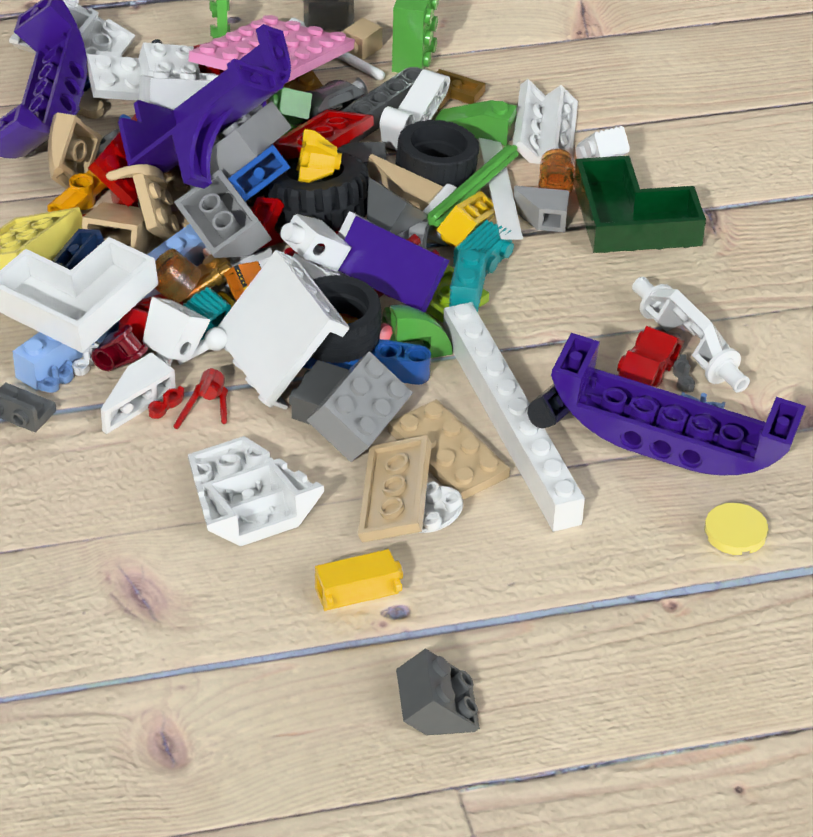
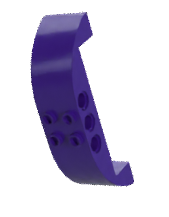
(54, 80)
(669, 424)

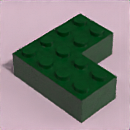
(632, 218)

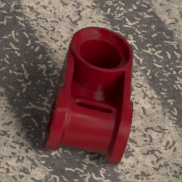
(118, 349)

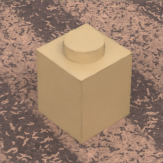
(367, 38)

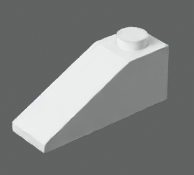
(136, 389)

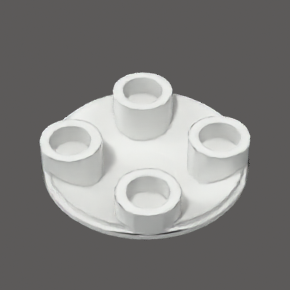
(441, 508)

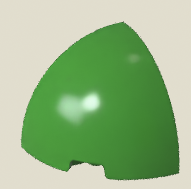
(413, 325)

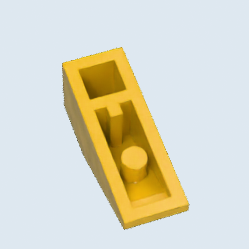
(466, 218)

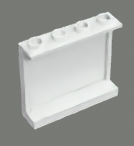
(278, 326)

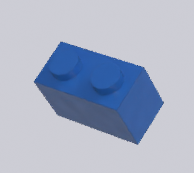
(258, 172)

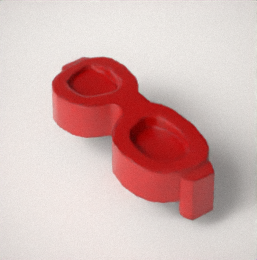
(171, 399)

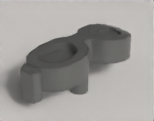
(681, 371)

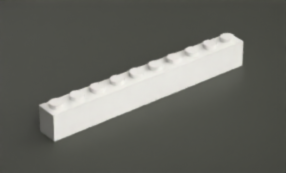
(507, 409)

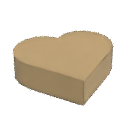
(90, 106)

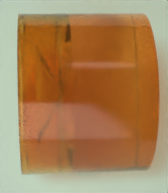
(176, 275)

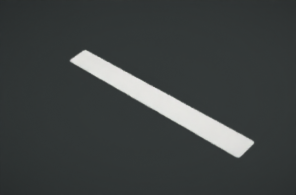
(502, 195)

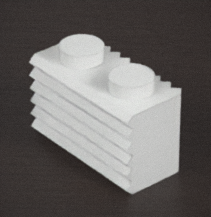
(604, 144)

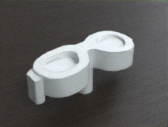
(82, 366)

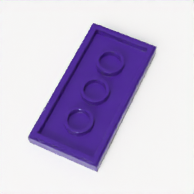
(392, 264)

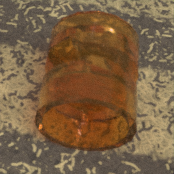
(557, 170)

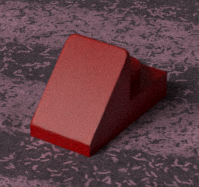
(268, 212)

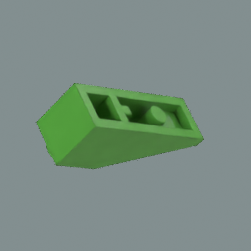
(484, 119)

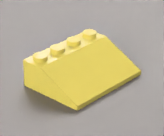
(39, 233)

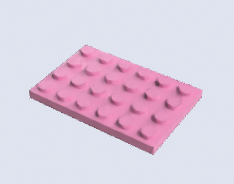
(306, 45)

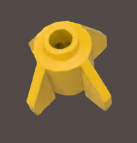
(317, 157)

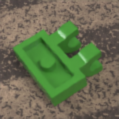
(219, 10)

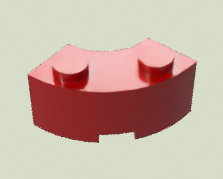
(650, 357)

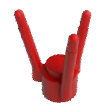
(209, 388)

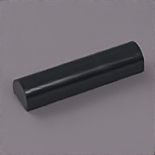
(547, 409)

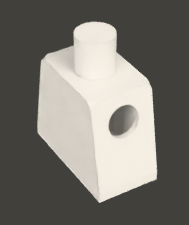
(306, 232)
(173, 330)

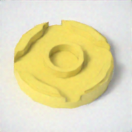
(736, 528)

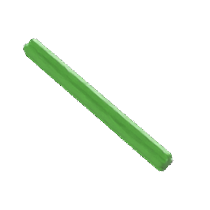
(473, 184)

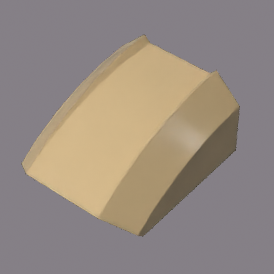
(70, 147)

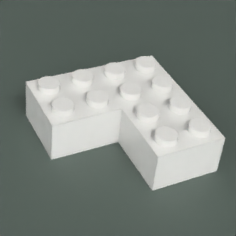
(77, 302)

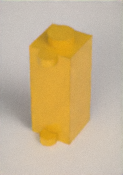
(358, 579)

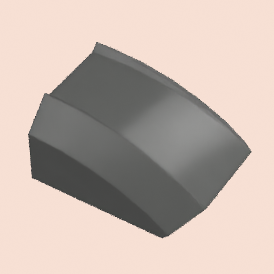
(333, 96)

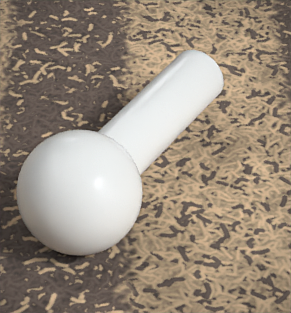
(214, 339)

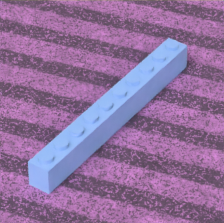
(40, 353)

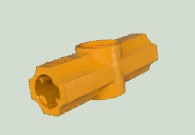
(80, 193)

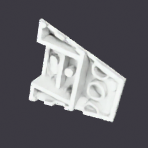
(95, 32)
(248, 492)

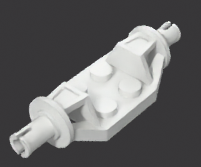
(713, 353)

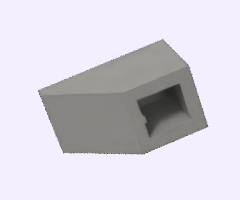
(542, 207)

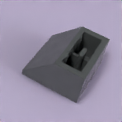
(436, 696)

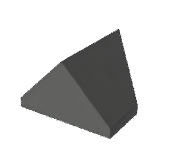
(391, 210)

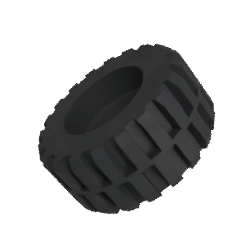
(325, 198)

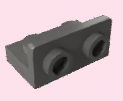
(24, 407)

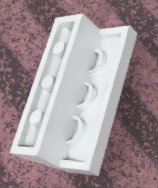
(544, 121)

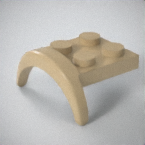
(153, 198)

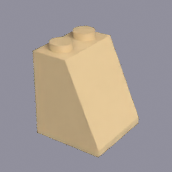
(121, 224)

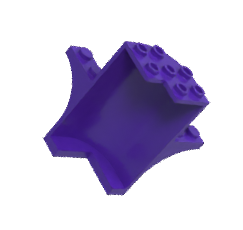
(189, 131)

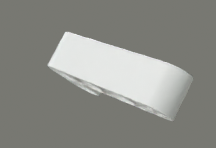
(417, 106)

